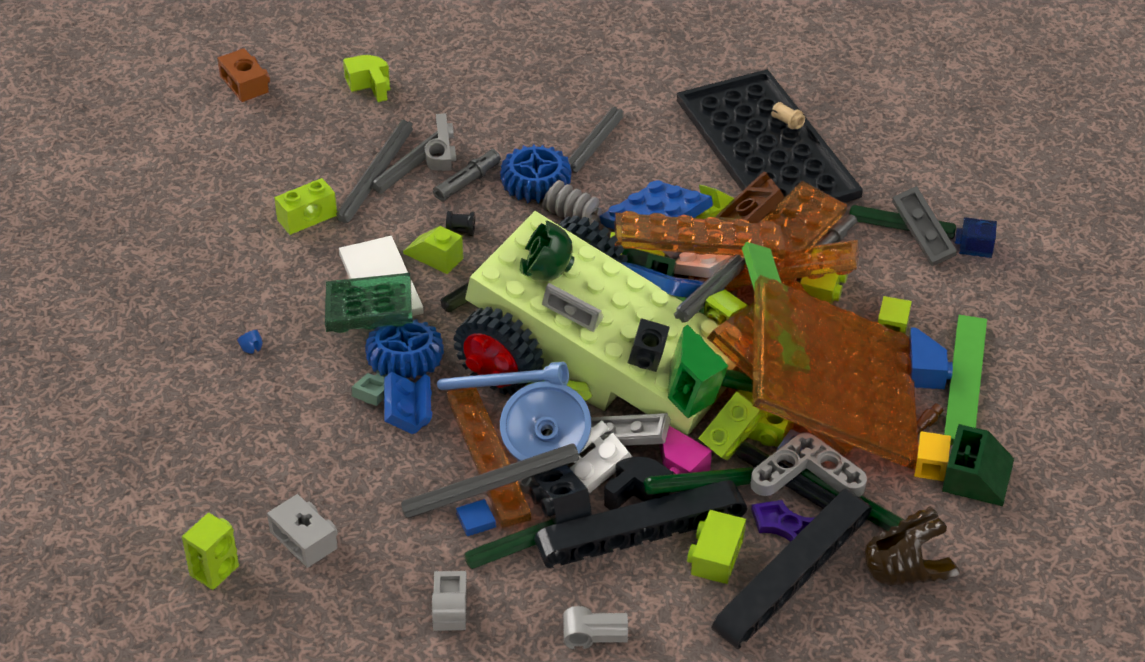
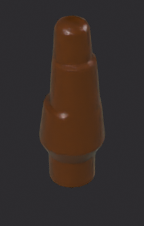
(929, 417)

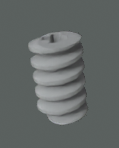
(567, 202)

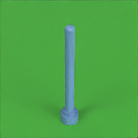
(555, 373)

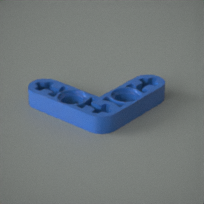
(669, 284)

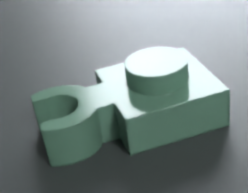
(370, 388)

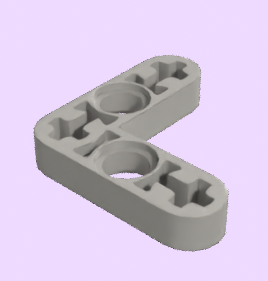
(809, 459)

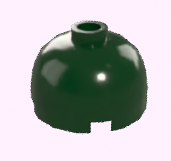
(548, 254)

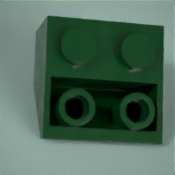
(978, 466)

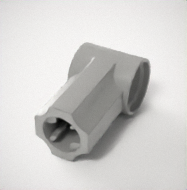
(585, 628)

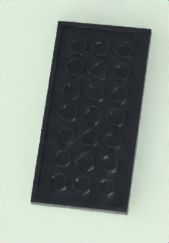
(749, 141)

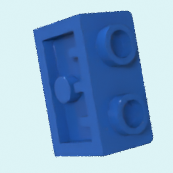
(407, 403)

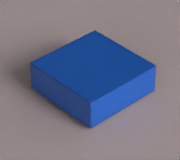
(476, 517)

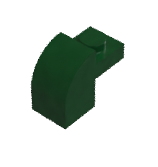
(651, 260)

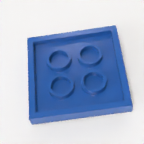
(662, 199)

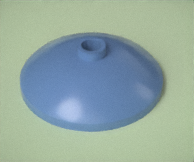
(541, 408)

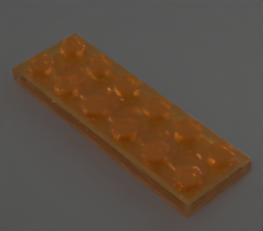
(695, 234)
(806, 262)

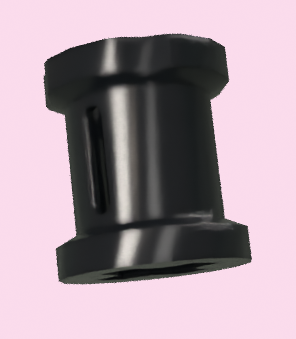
(461, 222)

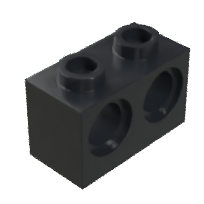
(560, 495)

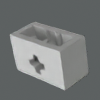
(303, 530)

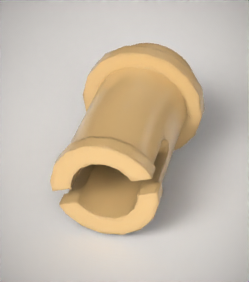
(794, 118)

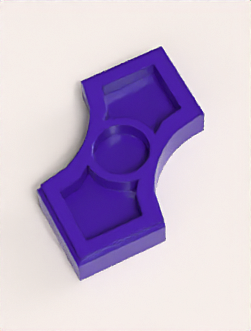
(778, 519)

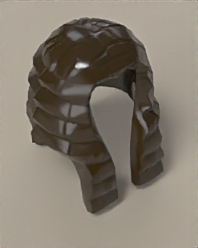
(898, 556)

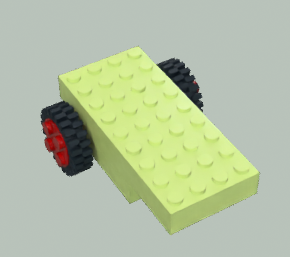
(521, 334)

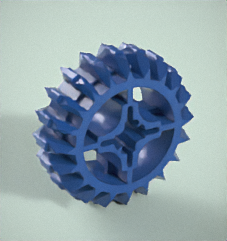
(534, 171)
(404, 349)

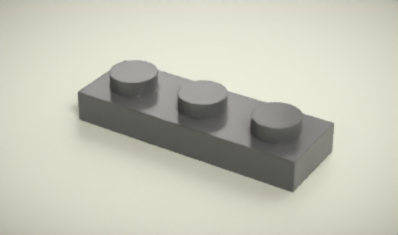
(924, 226)

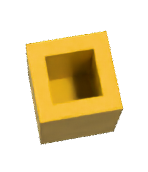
(932, 456)

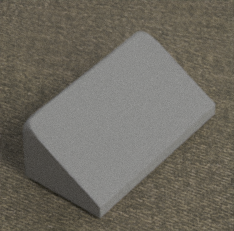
(572, 307)

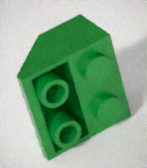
(694, 374)

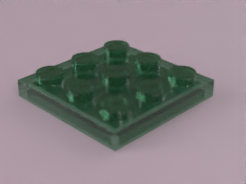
(368, 302)

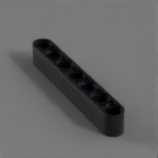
(636, 523)
(791, 568)

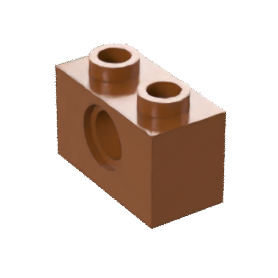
(243, 74)

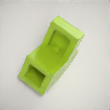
(367, 72)

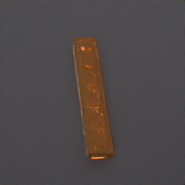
(487, 454)

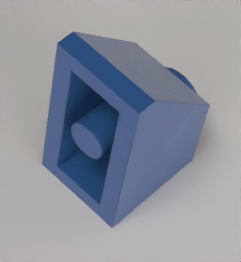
(928, 361)

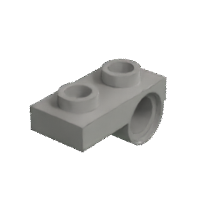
(441, 145)
(449, 600)

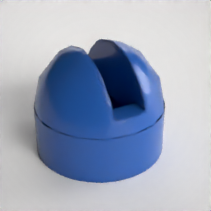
(250, 341)

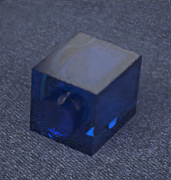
(976, 237)

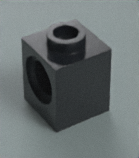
(648, 345)

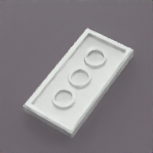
(377, 259)

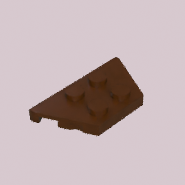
(754, 201)

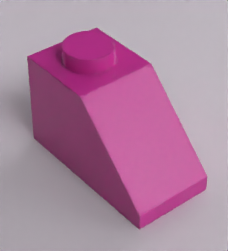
(684, 454)

